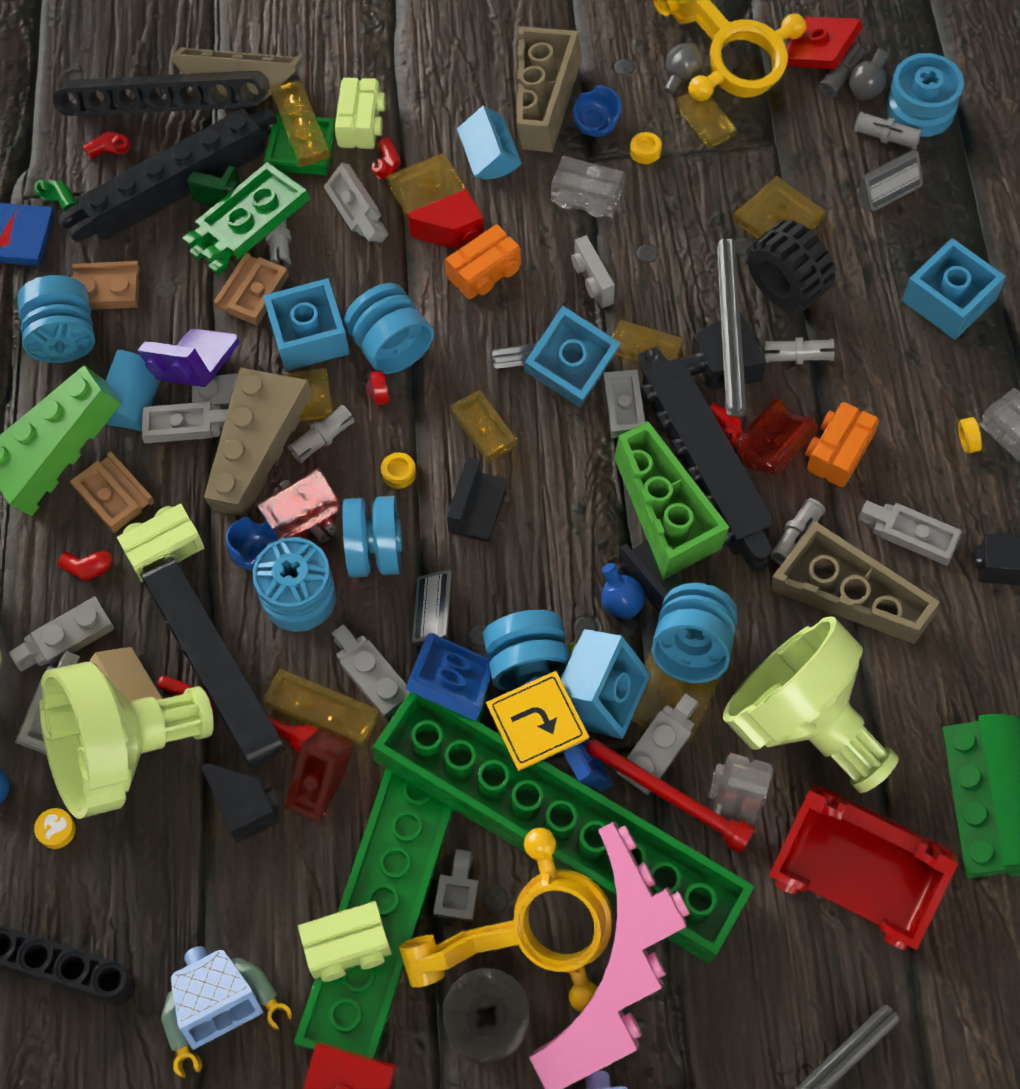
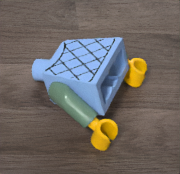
(213, 999)

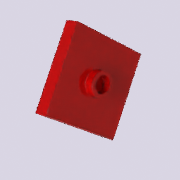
(823, 42)
(344, 1069)

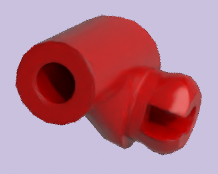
(108, 142)
(390, 160)
(730, 425)
(87, 567)

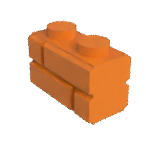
(483, 262)
(841, 444)

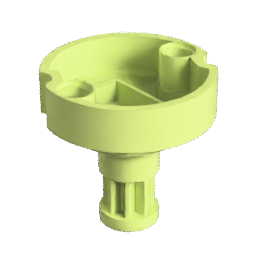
(805, 696)
(99, 735)

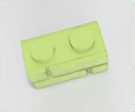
(359, 113)
(160, 539)
(344, 941)

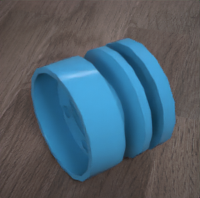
(55, 319)
(388, 328)
(298, 601)
(695, 633)

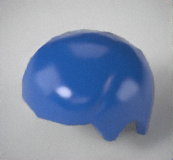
(597, 111)
(247, 540)

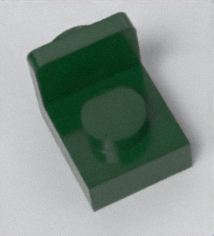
(209, 189)

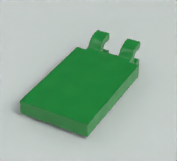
(245, 217)

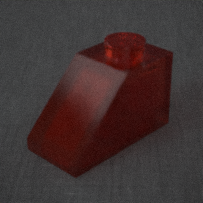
(318, 773)

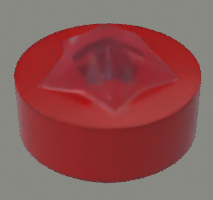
(377, 388)

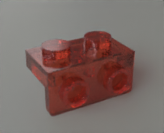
(774, 438)
(302, 506)

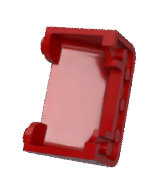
(865, 865)

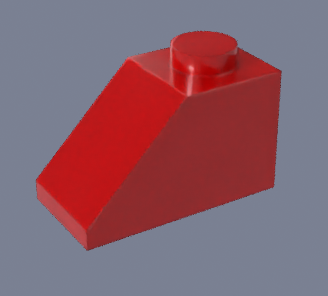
(448, 221)

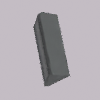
(891, 181)
(432, 606)

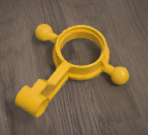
(723, 32)
(427, 961)

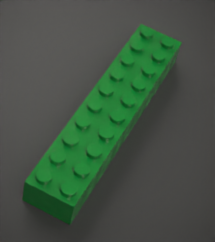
(476, 776)

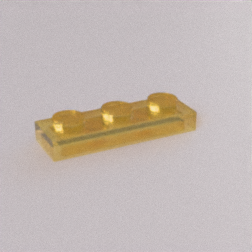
(300, 123)
(321, 707)

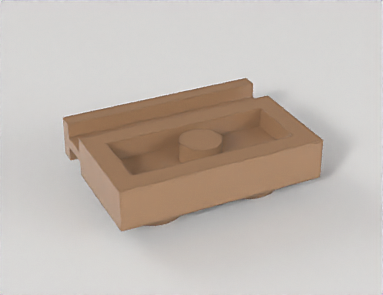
(110, 283)
(246, 286)
(112, 492)

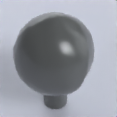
(683, 65)
(869, 78)

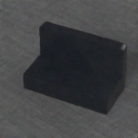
(475, 502)
(642, 566)

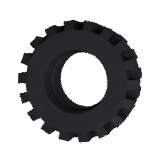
(790, 266)

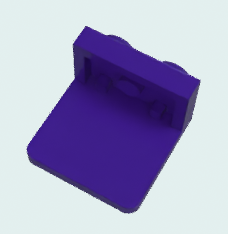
(192, 360)

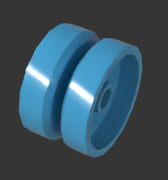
(925, 93)
(368, 537)
(525, 647)

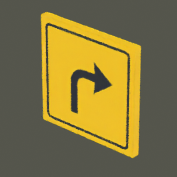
(537, 720)

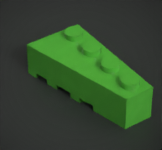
(51, 437)
(668, 502)

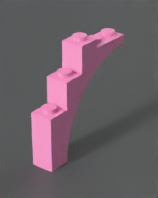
(602, 1030)

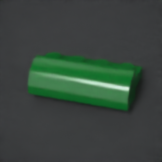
(986, 792)

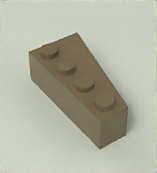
(545, 82)
(256, 428)
(852, 585)

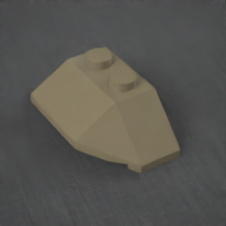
(274, 67)

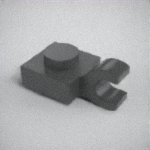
(457, 893)

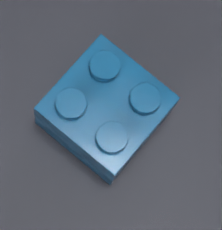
(953, 288)
(306, 324)
(571, 356)
(605, 682)

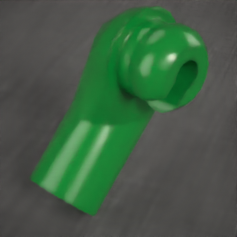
(55, 192)

